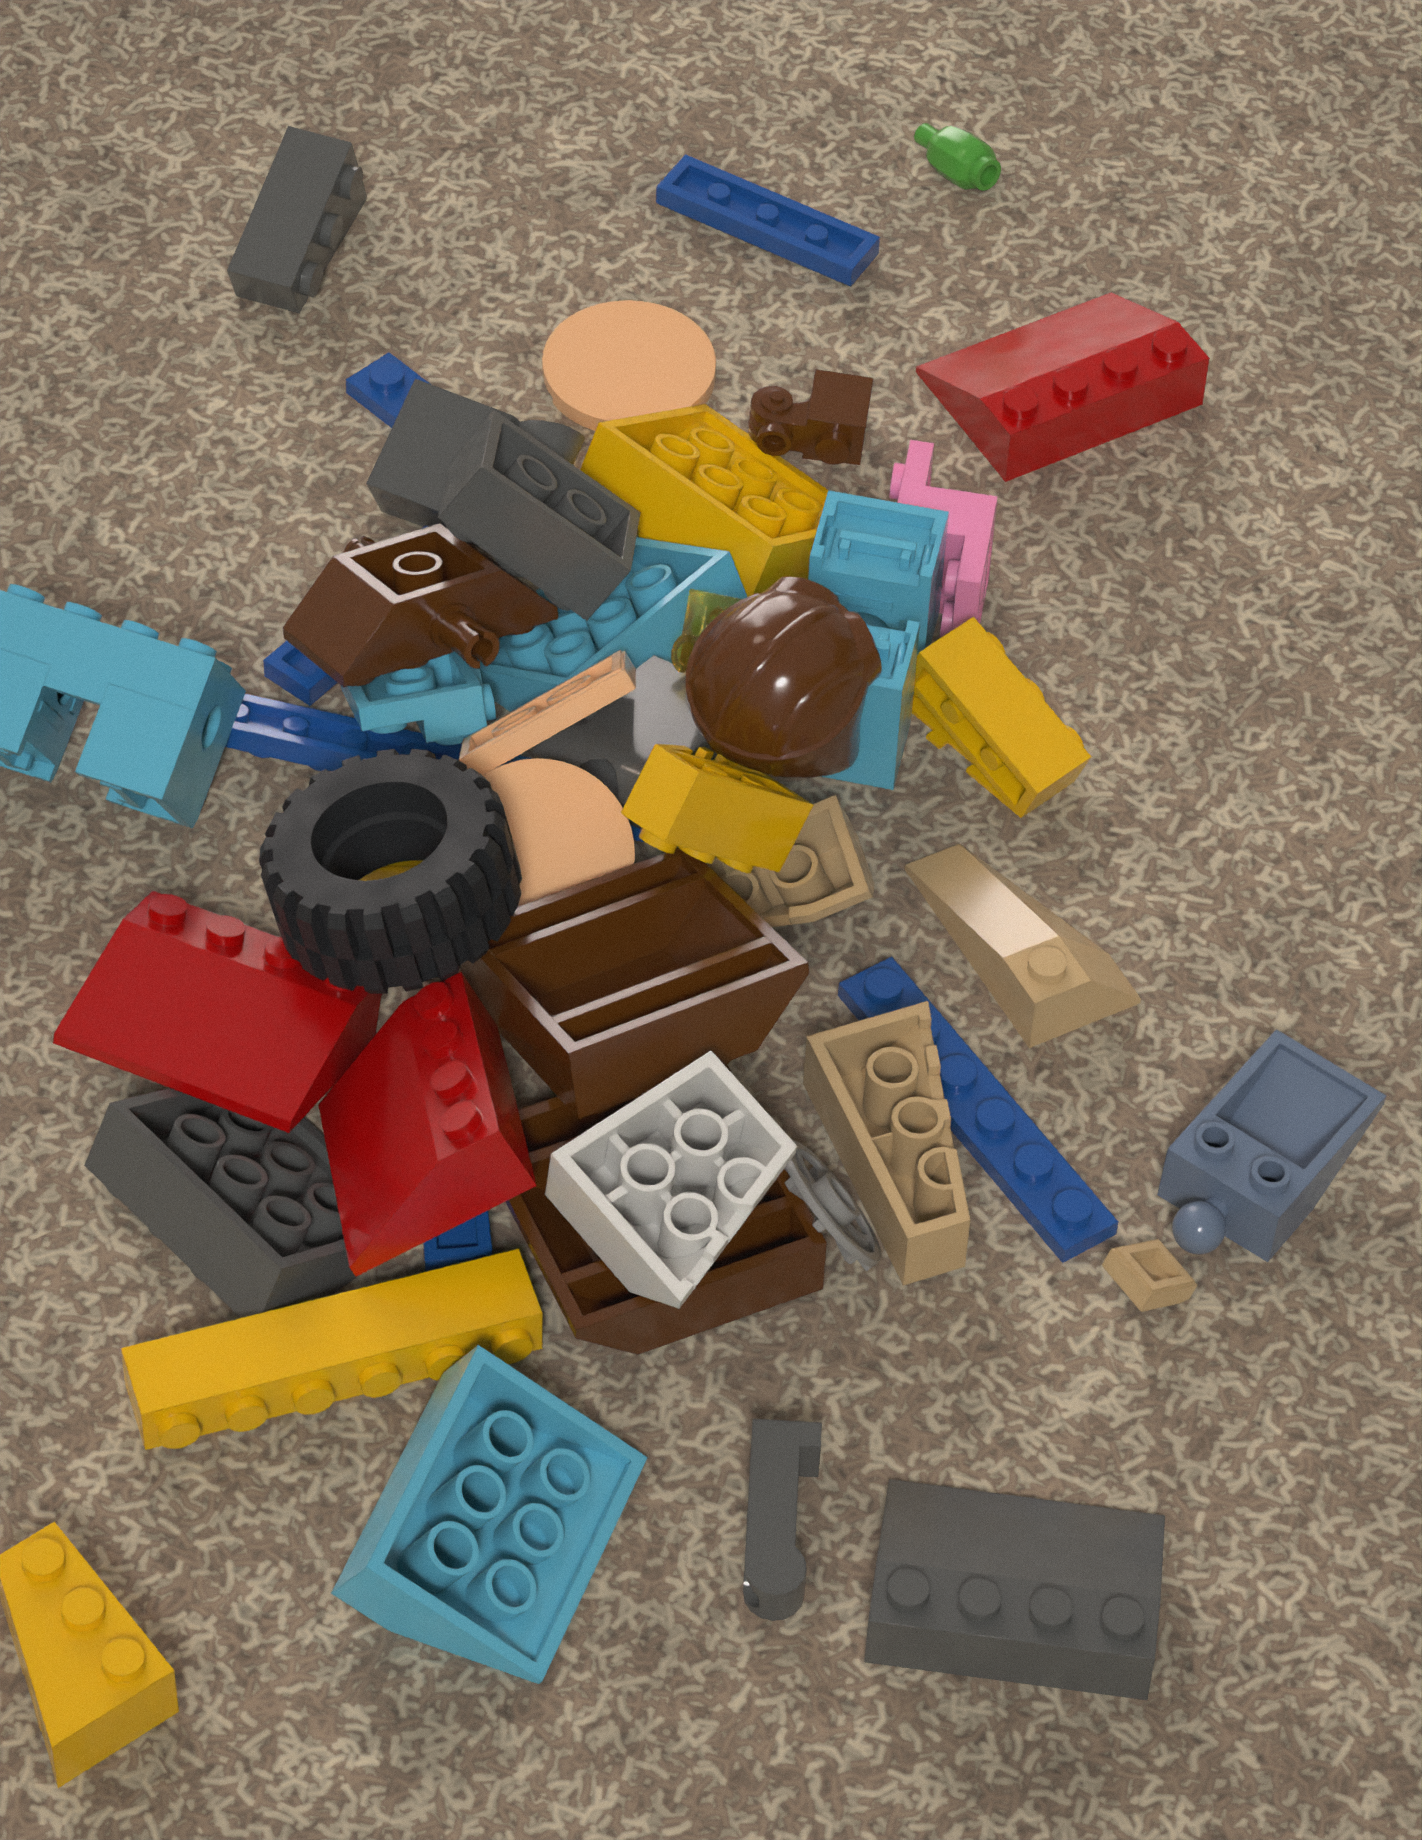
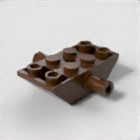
(408, 604)

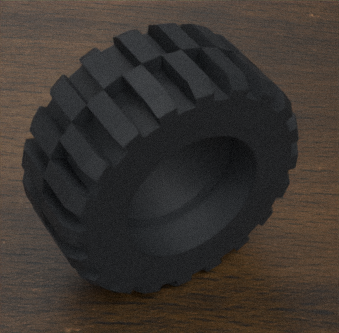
(399, 925)

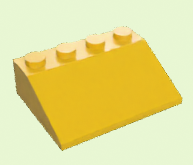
(710, 488)

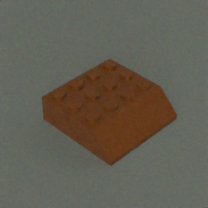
(635, 980)
(764, 1264)

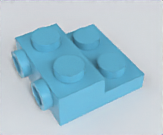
(441, 697)

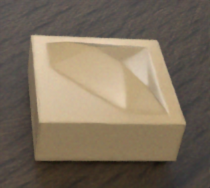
(1149, 1275)

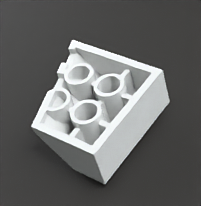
(670, 1178)

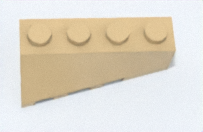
(891, 1128)

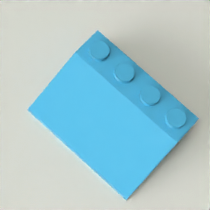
(639, 617)
(491, 1520)

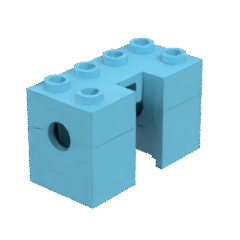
(889, 570)
(159, 703)

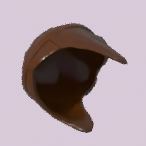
(783, 681)

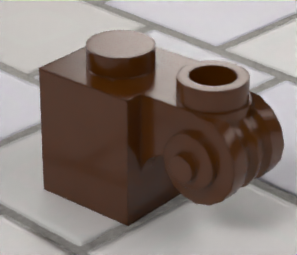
(823, 427)

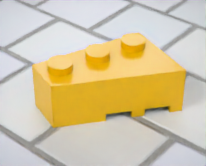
(995, 719)
(715, 809)
(81, 1654)

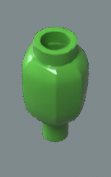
(959, 156)

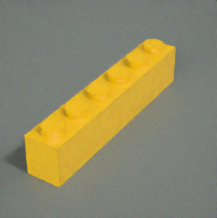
(329, 1349)

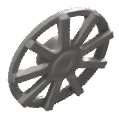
(832, 1208)

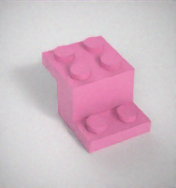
(968, 534)

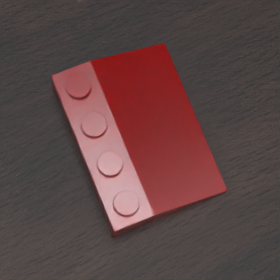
(1069, 382)
(217, 1013)
(423, 1126)

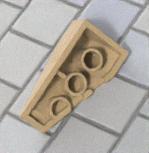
(818, 878)
(1025, 954)

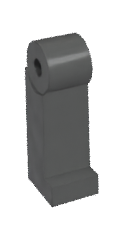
(773, 1564)

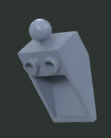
(1265, 1149)

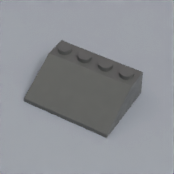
(227, 1197)
(1017, 1589)

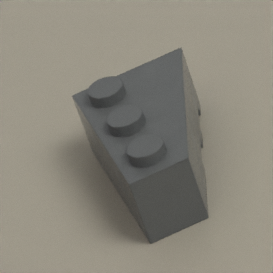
(298, 220)

